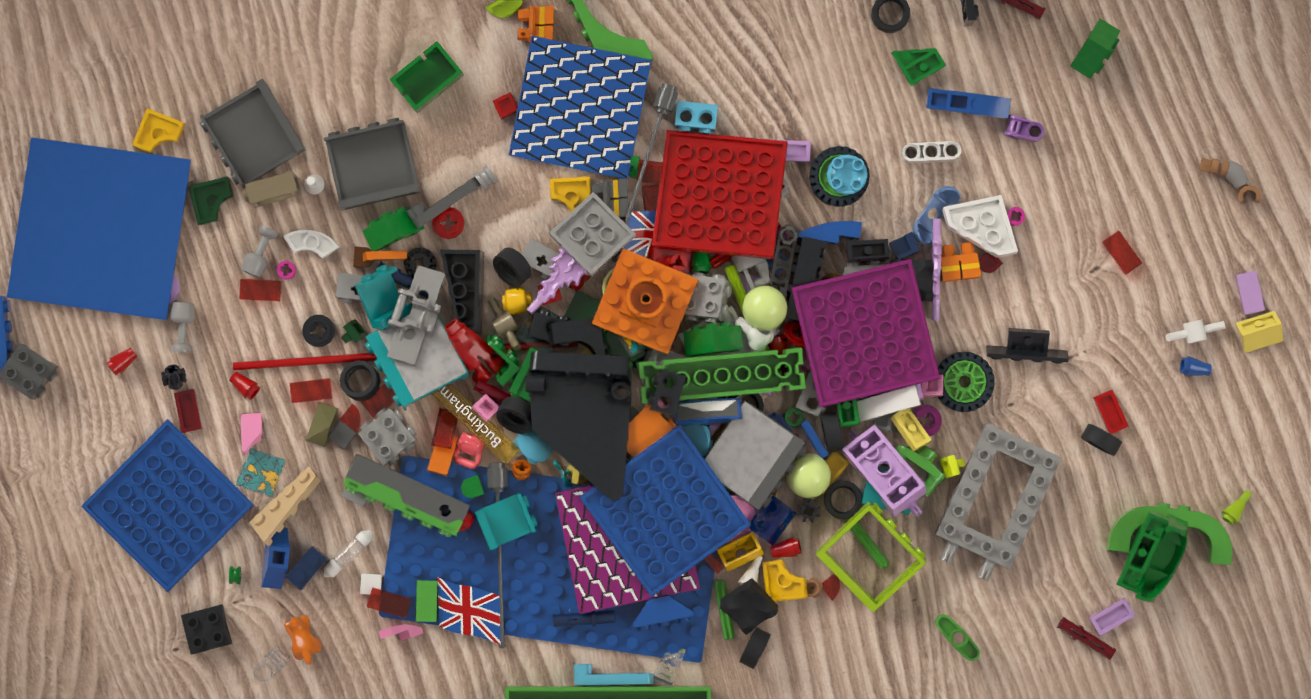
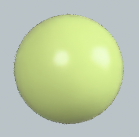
(764, 308)
(809, 476)

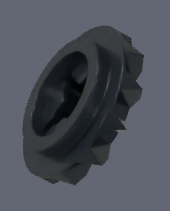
(418, 253)
(310, 326)

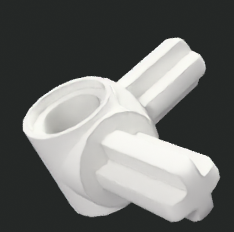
(757, 338)

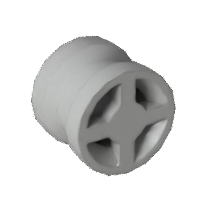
(485, 177)

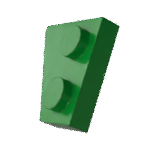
(918, 63)

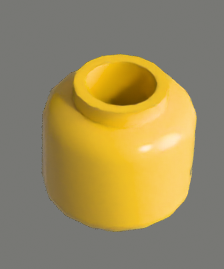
(516, 300)

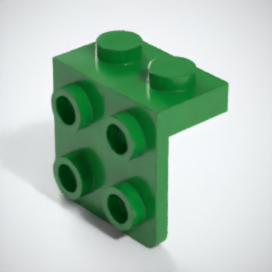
(511, 364)

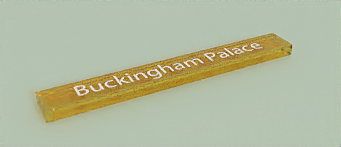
(483, 430)

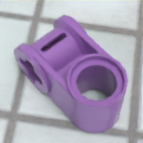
(1022, 129)

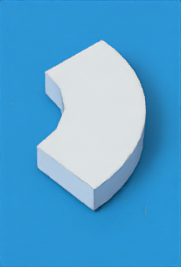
(311, 241)

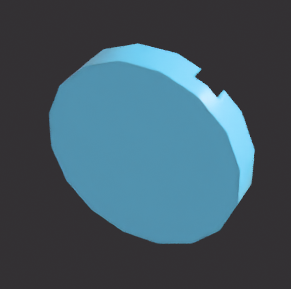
(700, 437)

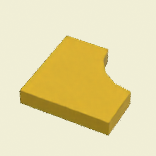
(156, 129)
(570, 190)
(781, 583)

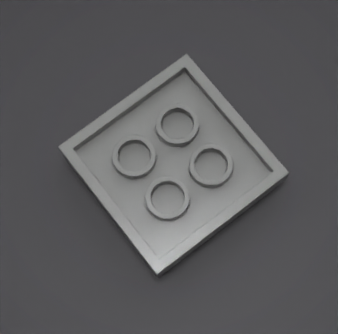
(592, 234)

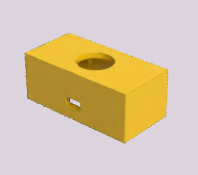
(728, 552)

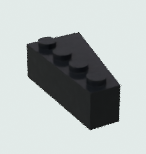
(805, 270)
(465, 285)

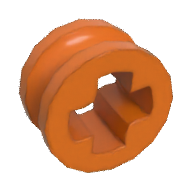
(521, 464)

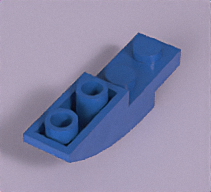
(968, 103)

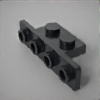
(1027, 345)

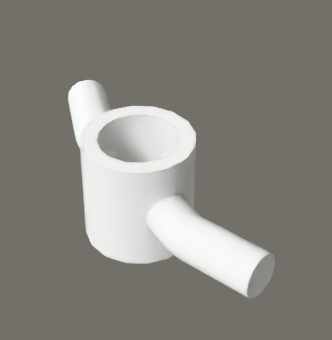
(1195, 331)

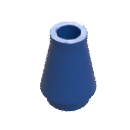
(1193, 367)

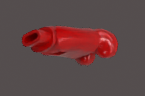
(472, 347)

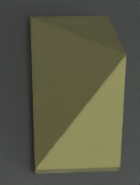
(322, 424)

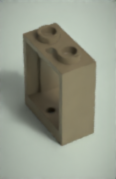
(272, 189)

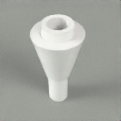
(314, 184)
(751, 572)

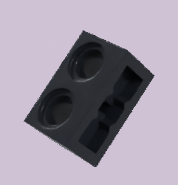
(673, 394)

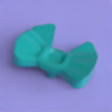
(566, 481)

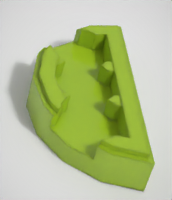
(504, 8)

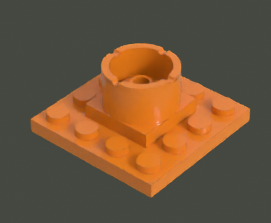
(648, 323)

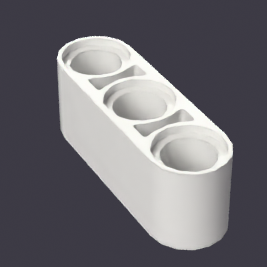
(940, 147)

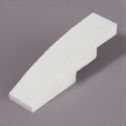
(888, 403)

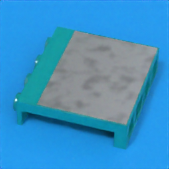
(434, 368)

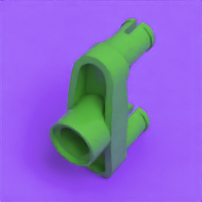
(923, 459)
(948, 628)

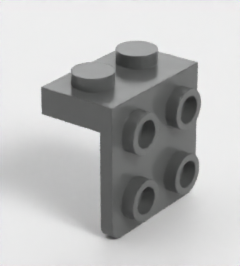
(28, 372)

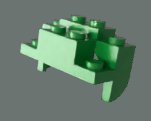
(1154, 556)

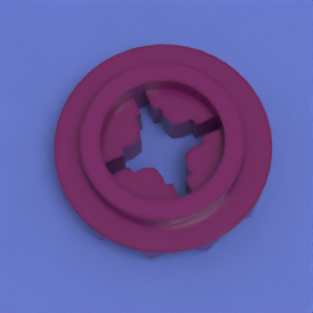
(934, 417)

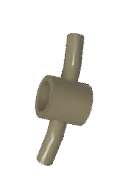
(504, 324)

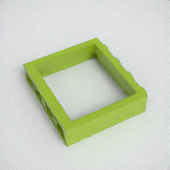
(849, 580)

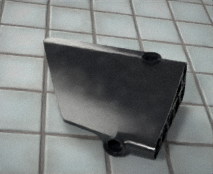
(581, 414)

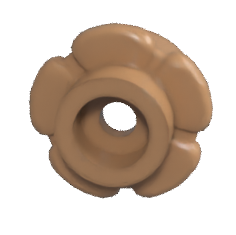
(818, 587)

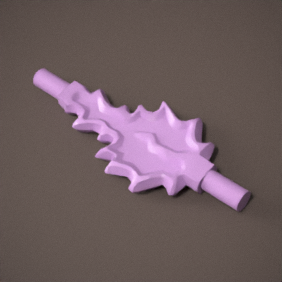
(936, 267)
(566, 271)

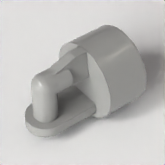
(744, 264)

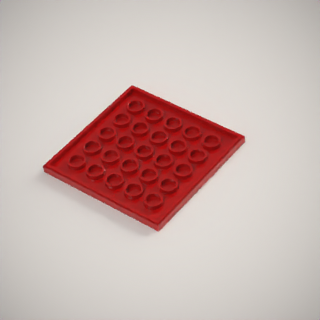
(720, 194)

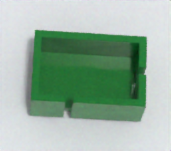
(427, 79)

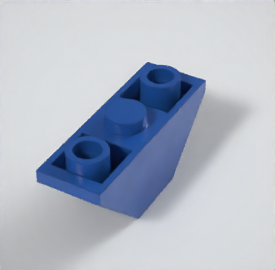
(276, 561)
(661, 611)

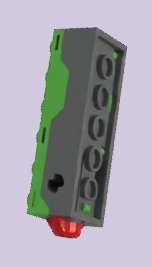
(407, 496)

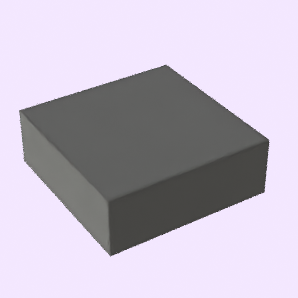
(342, 435)

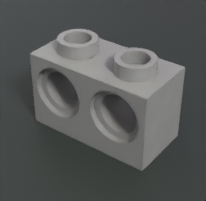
(809, 392)

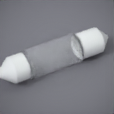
(348, 553)

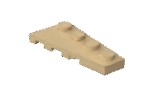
(277, 511)

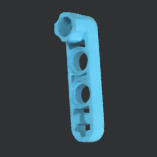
(584, 676)

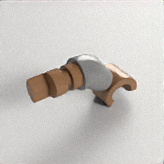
(1234, 173)

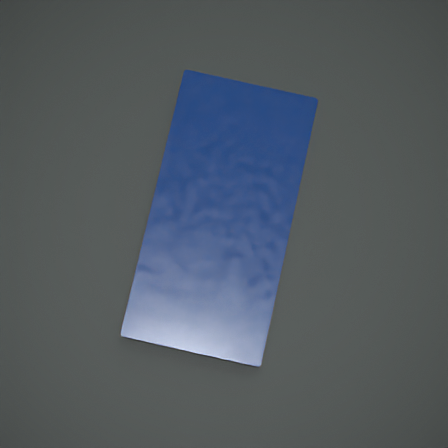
(533, 570)

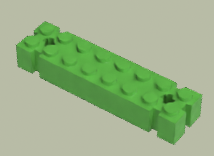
(727, 374)

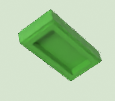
(426, 601)

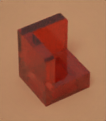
(652, 172)

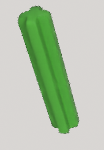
(869, 545)
(726, 620)

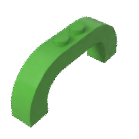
(1218, 539)

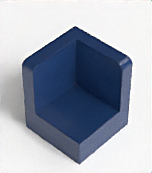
(904, 246)

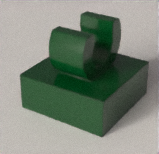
(353, 332)

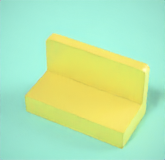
(1260, 331)

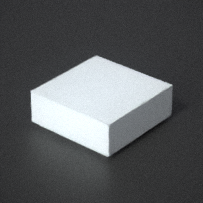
(369, 581)

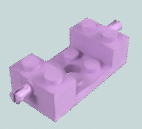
(897, 487)

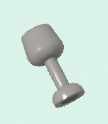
(254, 263)
(182, 314)

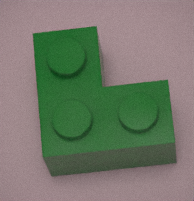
(1097, 46)
(390, 229)
(713, 339)

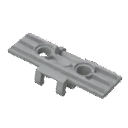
(421, 318)

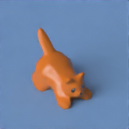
(303, 642)

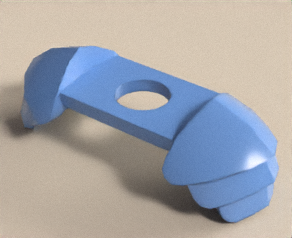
(941, 198)

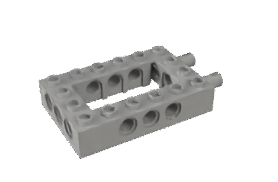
(966, 490)

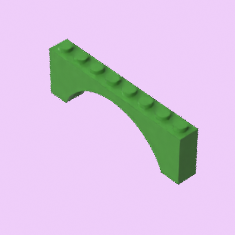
(605, 39)

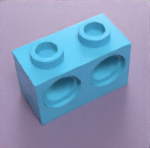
(696, 111)

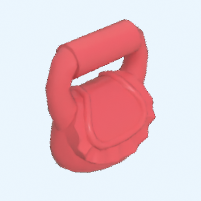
(471, 445)

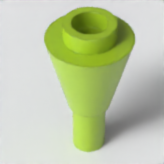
(1234, 512)

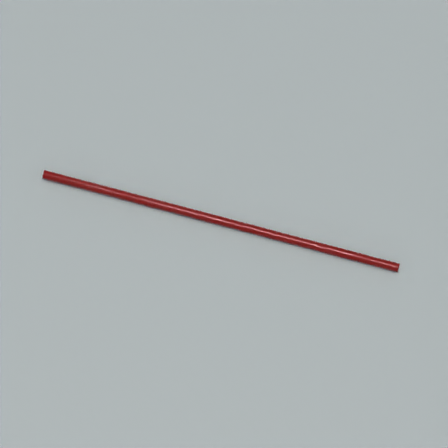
(333, 359)

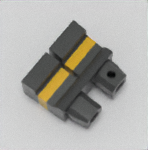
(614, 190)

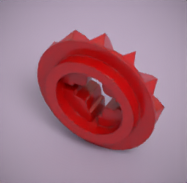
(455, 230)
(789, 333)

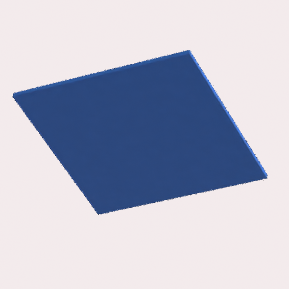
(99, 228)

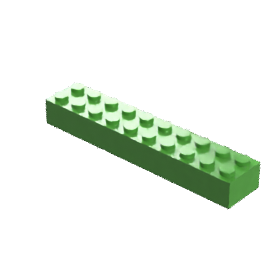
(608, 692)

